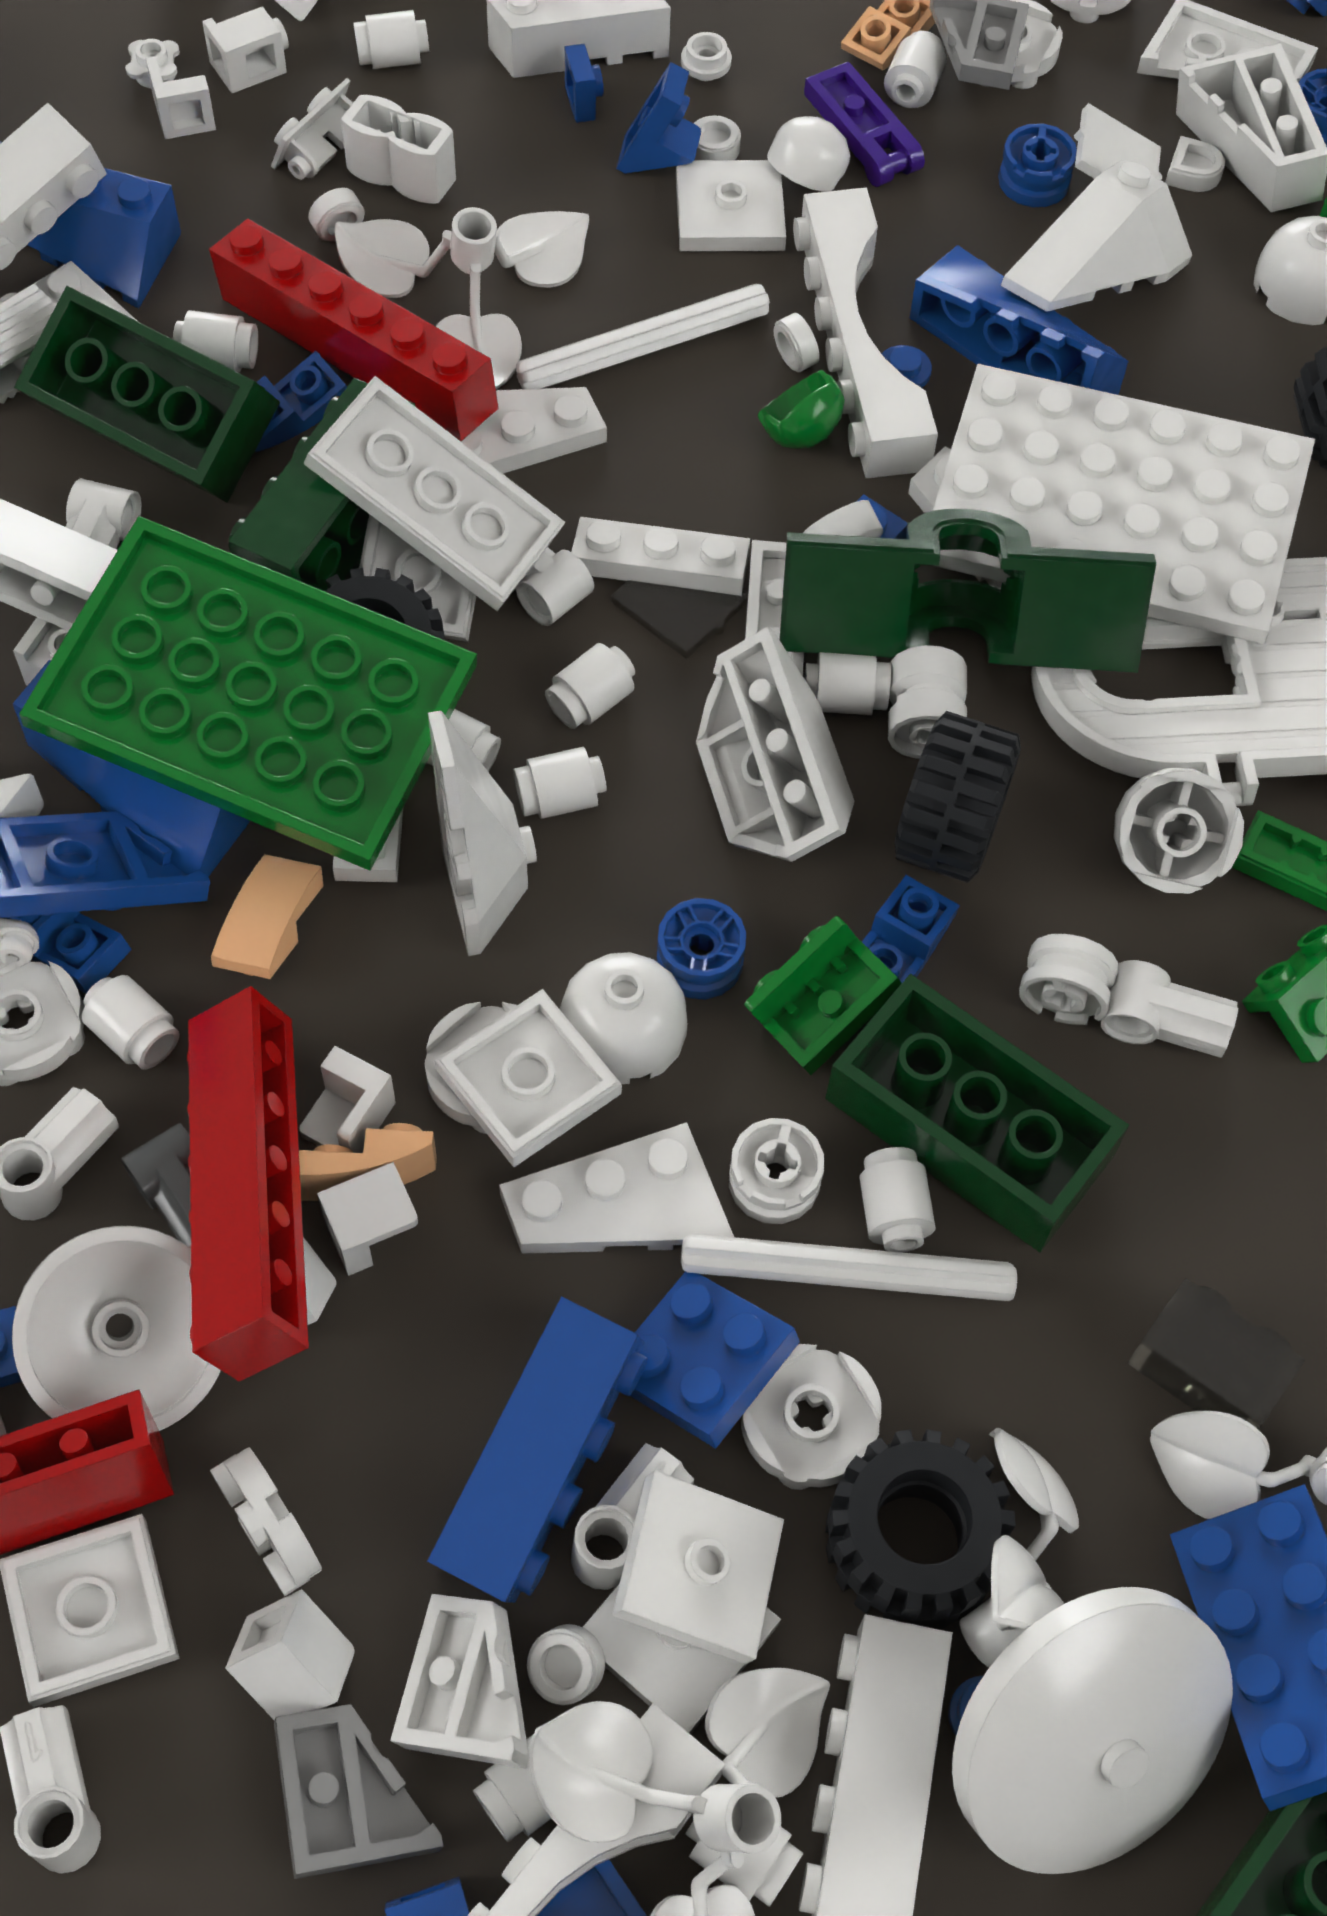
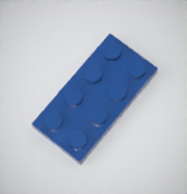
(1264, 1595)

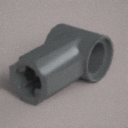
(163, 1177)

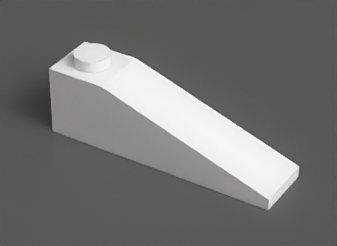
(1107, 238)
(479, 837)

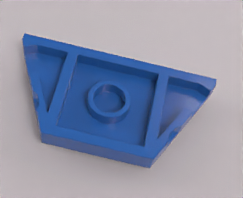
(87, 865)

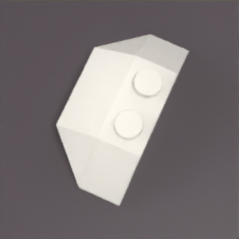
(771, 753)

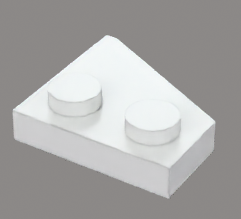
(463, 1686)

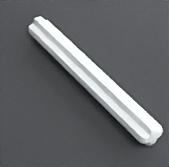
(642, 337)
(848, 1267)

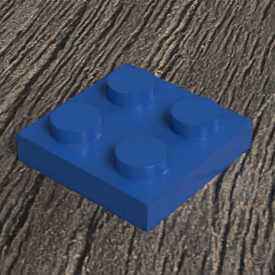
(708, 1356)

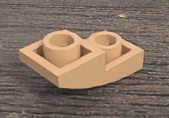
(881, 30)
(264, 916)
(400, 1143)

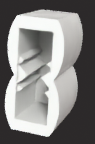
(399, 148)

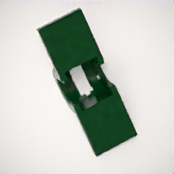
(1050, 612)

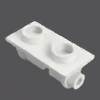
(304, 141)

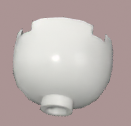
(1295, 271)
(1178, 830)
(628, 1013)

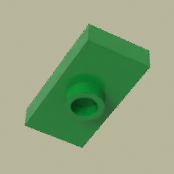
(1285, 859)

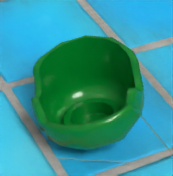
(804, 412)

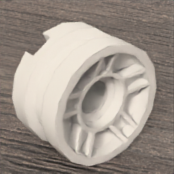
(1069, 978)
(795, 1190)

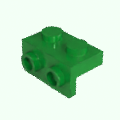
(822, 994)
(1298, 996)

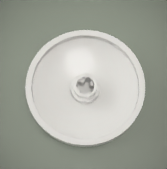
(1092, 1730)

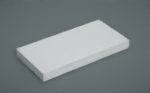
(434, 492)

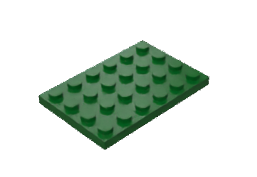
(250, 691)

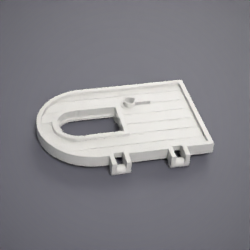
(1266, 727)

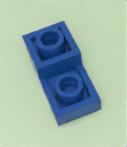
(302, 399)
(910, 927)
(78, 945)

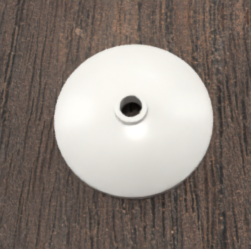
(63, 1318)

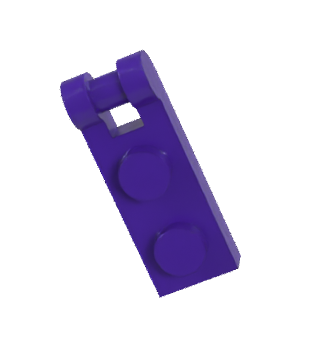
(865, 122)

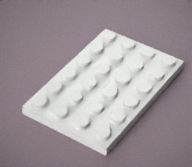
(1133, 478)

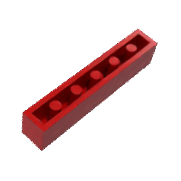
(354, 327)
(245, 1188)

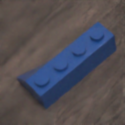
(116, 234)
(991, 326)
(188, 826)
(538, 1451)

